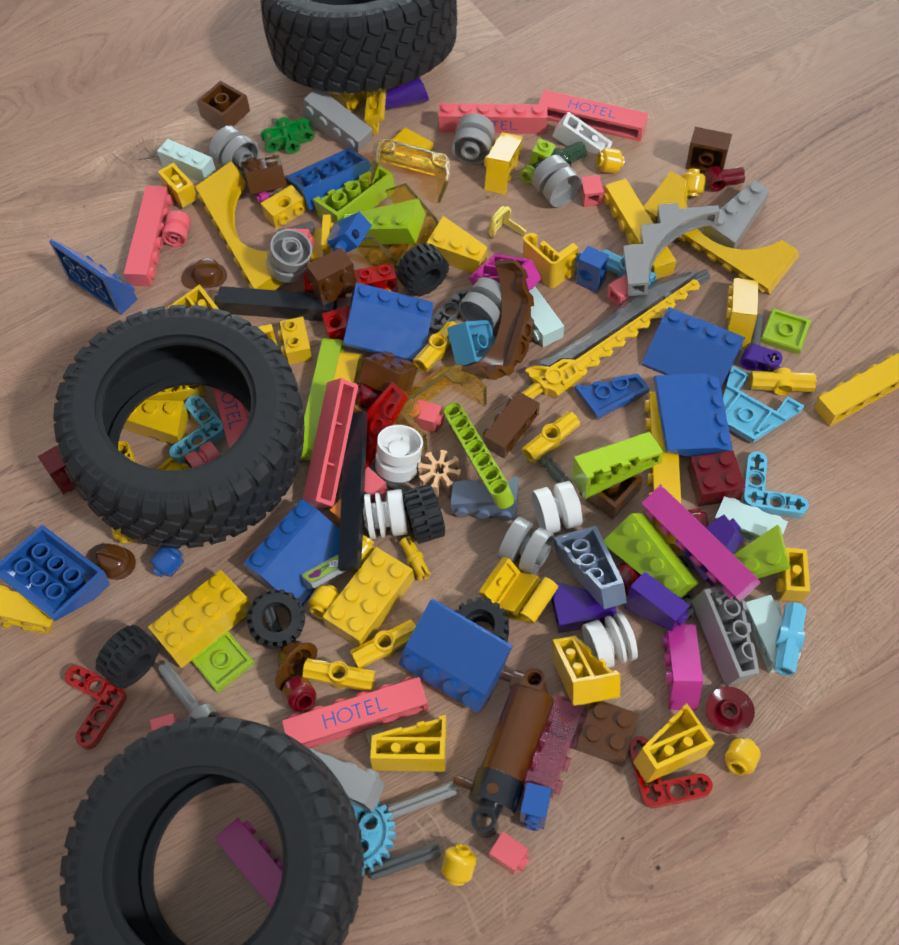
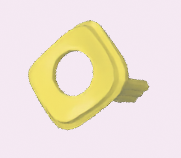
(503, 215)

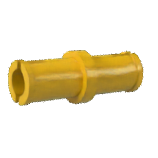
(415, 558)

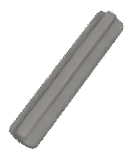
(423, 799)

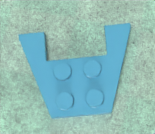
(749, 416)

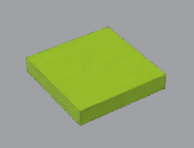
(785, 331)
(223, 661)

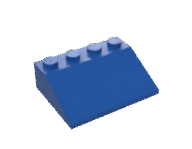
(328, 175)
(95, 278)
(387, 322)
(692, 347)
(692, 414)
(292, 548)
(52, 574)
(455, 655)

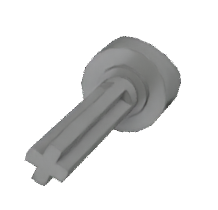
(183, 693)

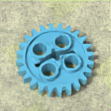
(378, 838)

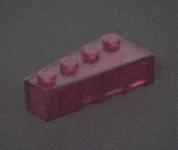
(556, 745)

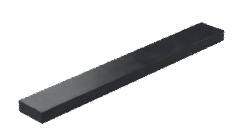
(353, 494)

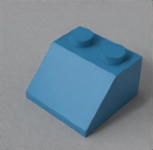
(471, 341)

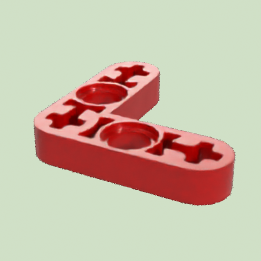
(102, 697)
(663, 787)

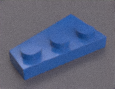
(611, 395)

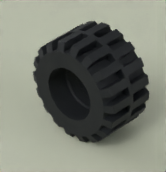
(422, 269)
(423, 513)
(270, 599)
(487, 612)
(127, 656)

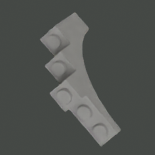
(655, 237)

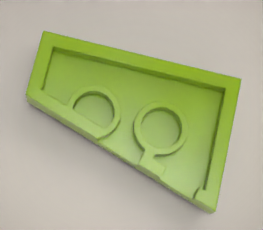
(765, 554)

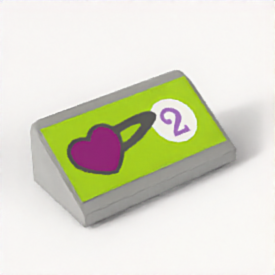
(321, 573)

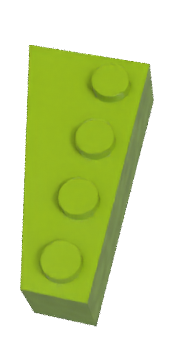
(355, 195)
(395, 222)
(614, 463)
(647, 551)

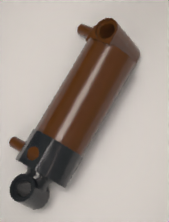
(511, 750)

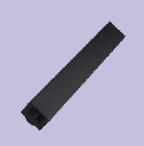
(271, 303)

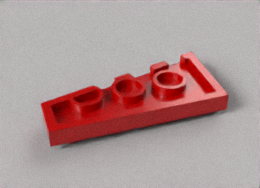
(382, 415)

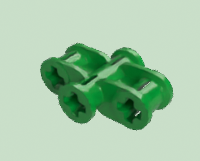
(292, 133)

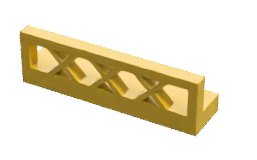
(375, 109)

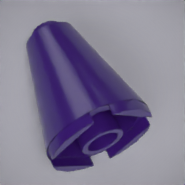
(406, 94)

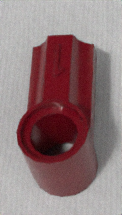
(718, 178)

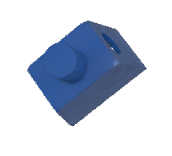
(348, 232)

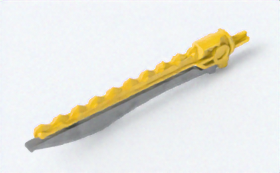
(564, 369)

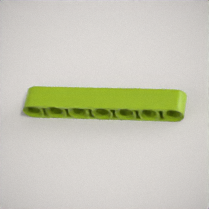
(324, 373)
(479, 456)

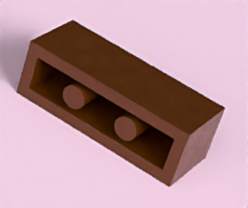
(510, 424)

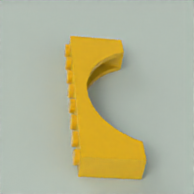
(221, 195)
(763, 264)

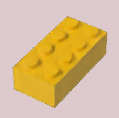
(369, 598)
(200, 618)

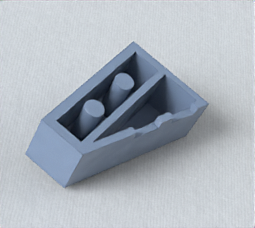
(473, 499)

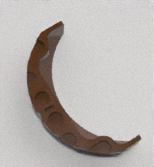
(515, 324)

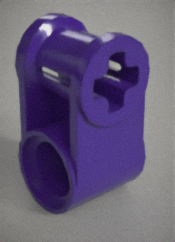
(760, 358)

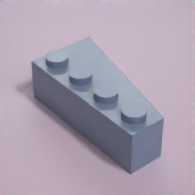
(592, 565)

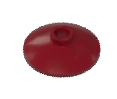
(734, 700)

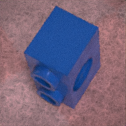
(591, 268)
(535, 806)

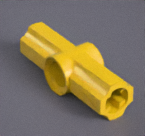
(434, 350)
(782, 381)
(543, 444)
(372, 651)
(324, 673)

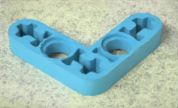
(206, 427)
(759, 492)

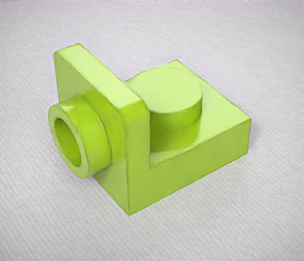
(541, 151)

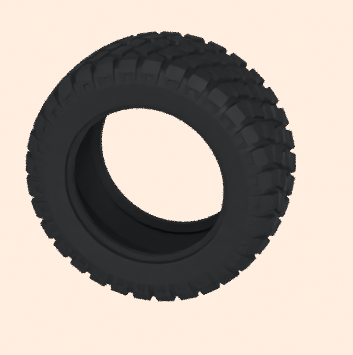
(358, 42)
(165, 352)
(131, 805)

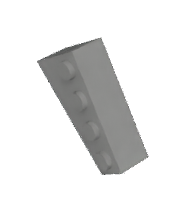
(336, 121)
(738, 216)
(727, 635)
(360, 785)

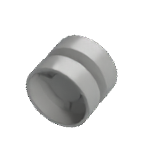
(473, 138)
(232, 145)
(556, 181)
(288, 255)
(482, 302)
(530, 548)

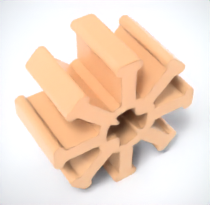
(448, 471)

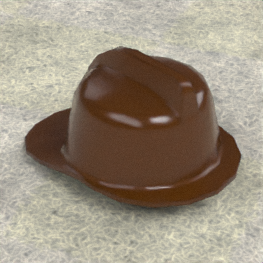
(204, 272)
(113, 559)
(292, 661)

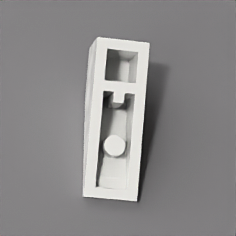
(573, 130)

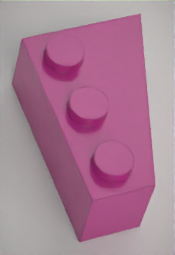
(489, 270)
(683, 667)

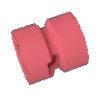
(176, 228)
(206, 453)

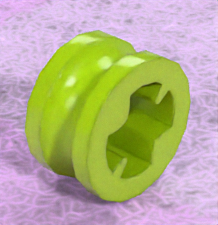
(526, 174)

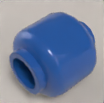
(166, 561)

